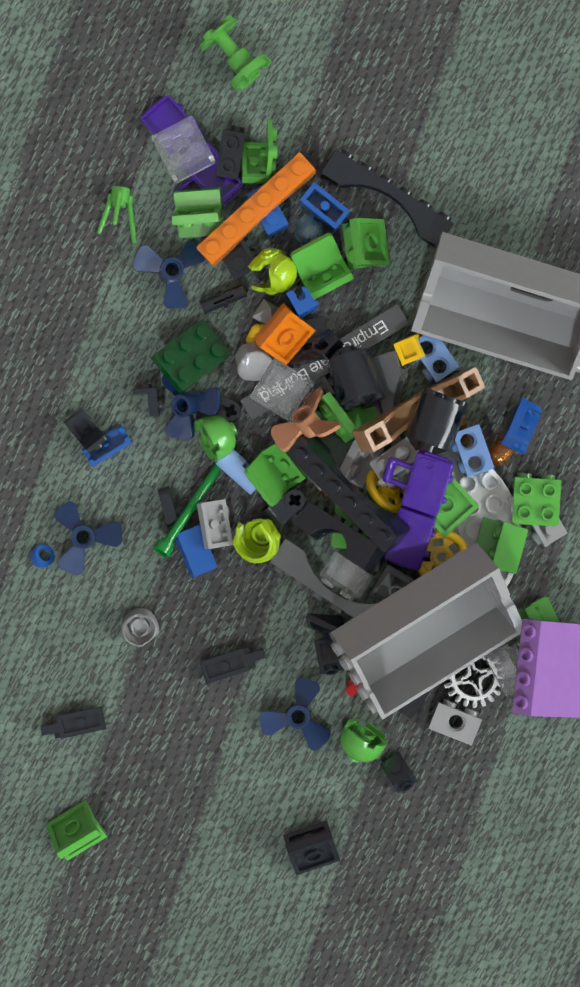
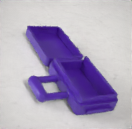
(165, 114)
(420, 504)

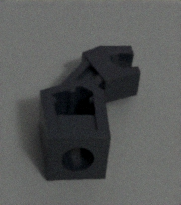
(315, 354)

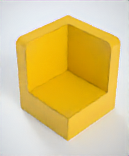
(409, 349)

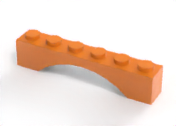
(255, 209)

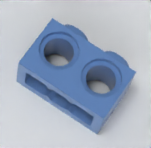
(438, 353)
(477, 449)

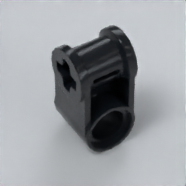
(283, 509)

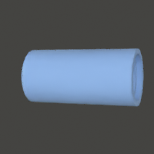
(234, 467)

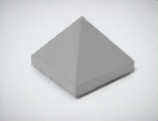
(265, 311)

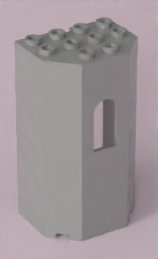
(474, 307)
(427, 631)

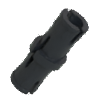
(208, 304)

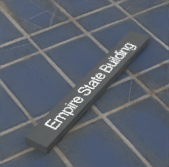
(363, 337)

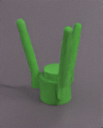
(118, 199)

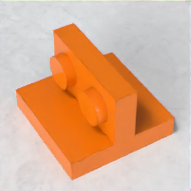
(283, 334)

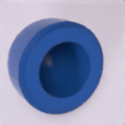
(37, 561)

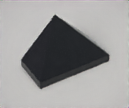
(324, 623)

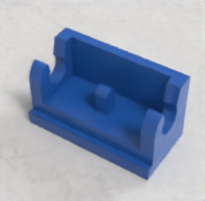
(302, 306)
(522, 426)
(116, 441)
(193, 552)

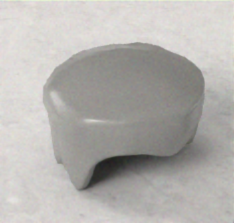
(252, 361)
(139, 627)

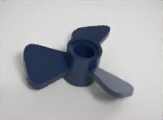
(148, 261)
(185, 405)
(73, 559)
(314, 733)

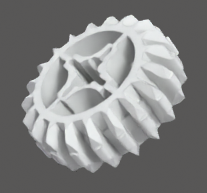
(480, 695)

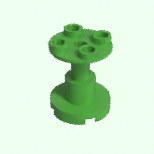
(240, 59)

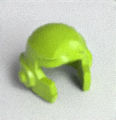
(281, 271)
(258, 540)

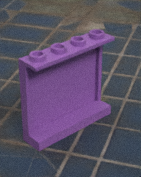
(548, 670)

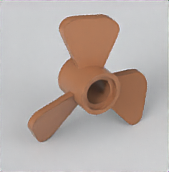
(303, 422)

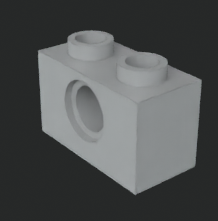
(464, 732)

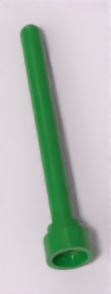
(165, 545)

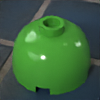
(217, 436)
(362, 742)

